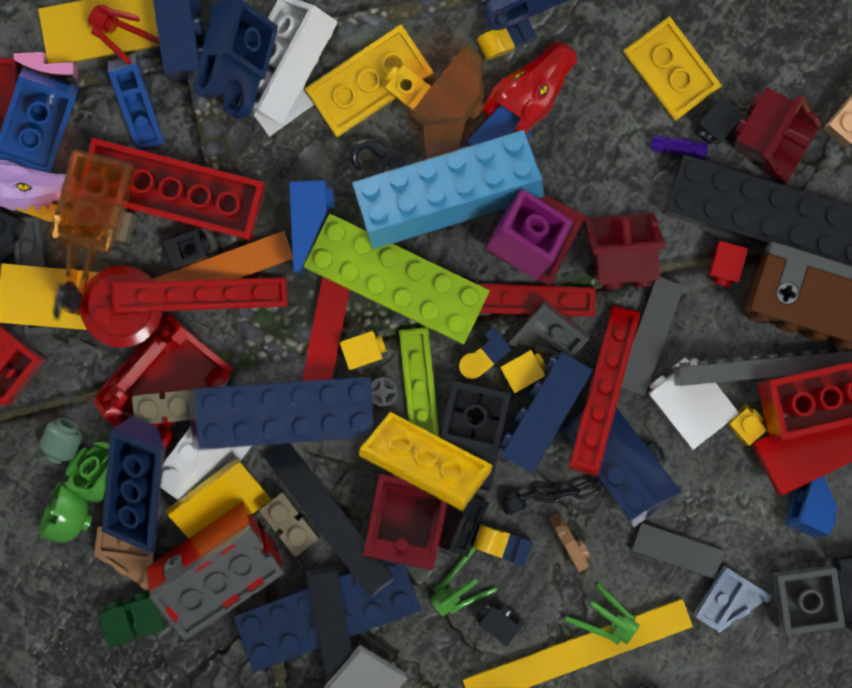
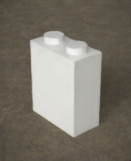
(692, 409)

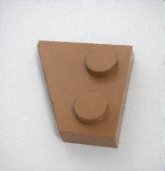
(576, 549)
(124, 557)

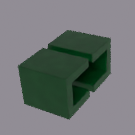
(119, 624)

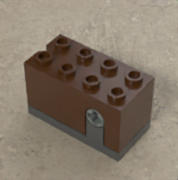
(815, 293)

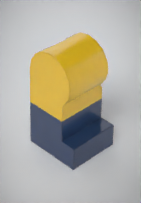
(506, 40)
(477, 363)
(503, 544)

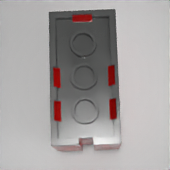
(213, 571)

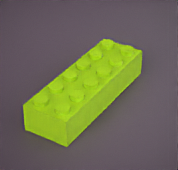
(397, 280)

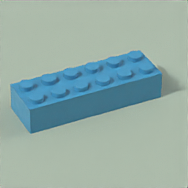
(447, 189)

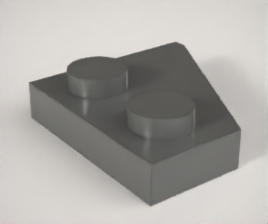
(549, 332)

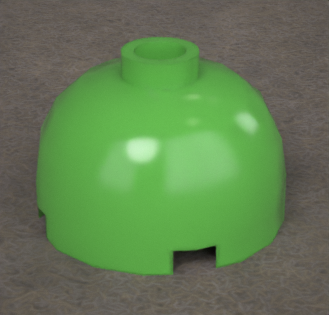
(89, 472)
(64, 516)

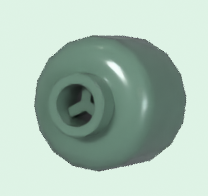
(60, 440)

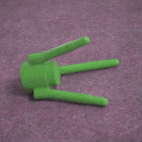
(448, 599)
(623, 627)

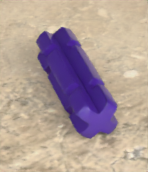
(679, 147)

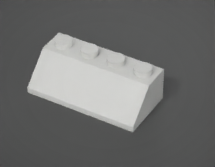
(296, 50)
(190, 467)

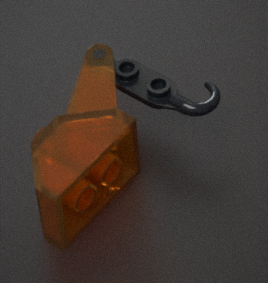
(441, 112)
(88, 216)

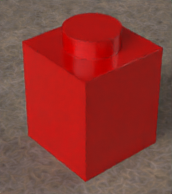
(726, 263)

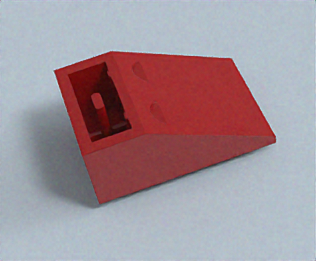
(17, 365)

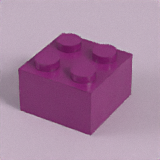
(529, 234)

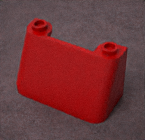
(163, 363)

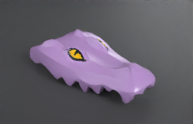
(27, 187)

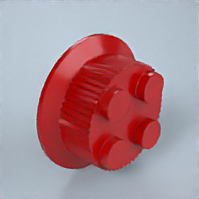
(110, 328)

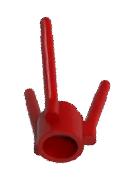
(105, 20)

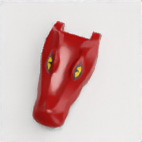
(534, 88)

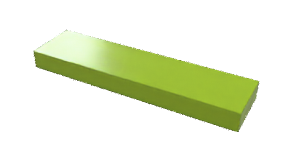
(419, 379)

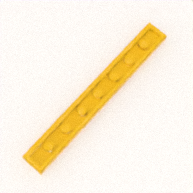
(582, 651)

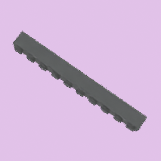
(757, 368)

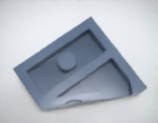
(729, 599)

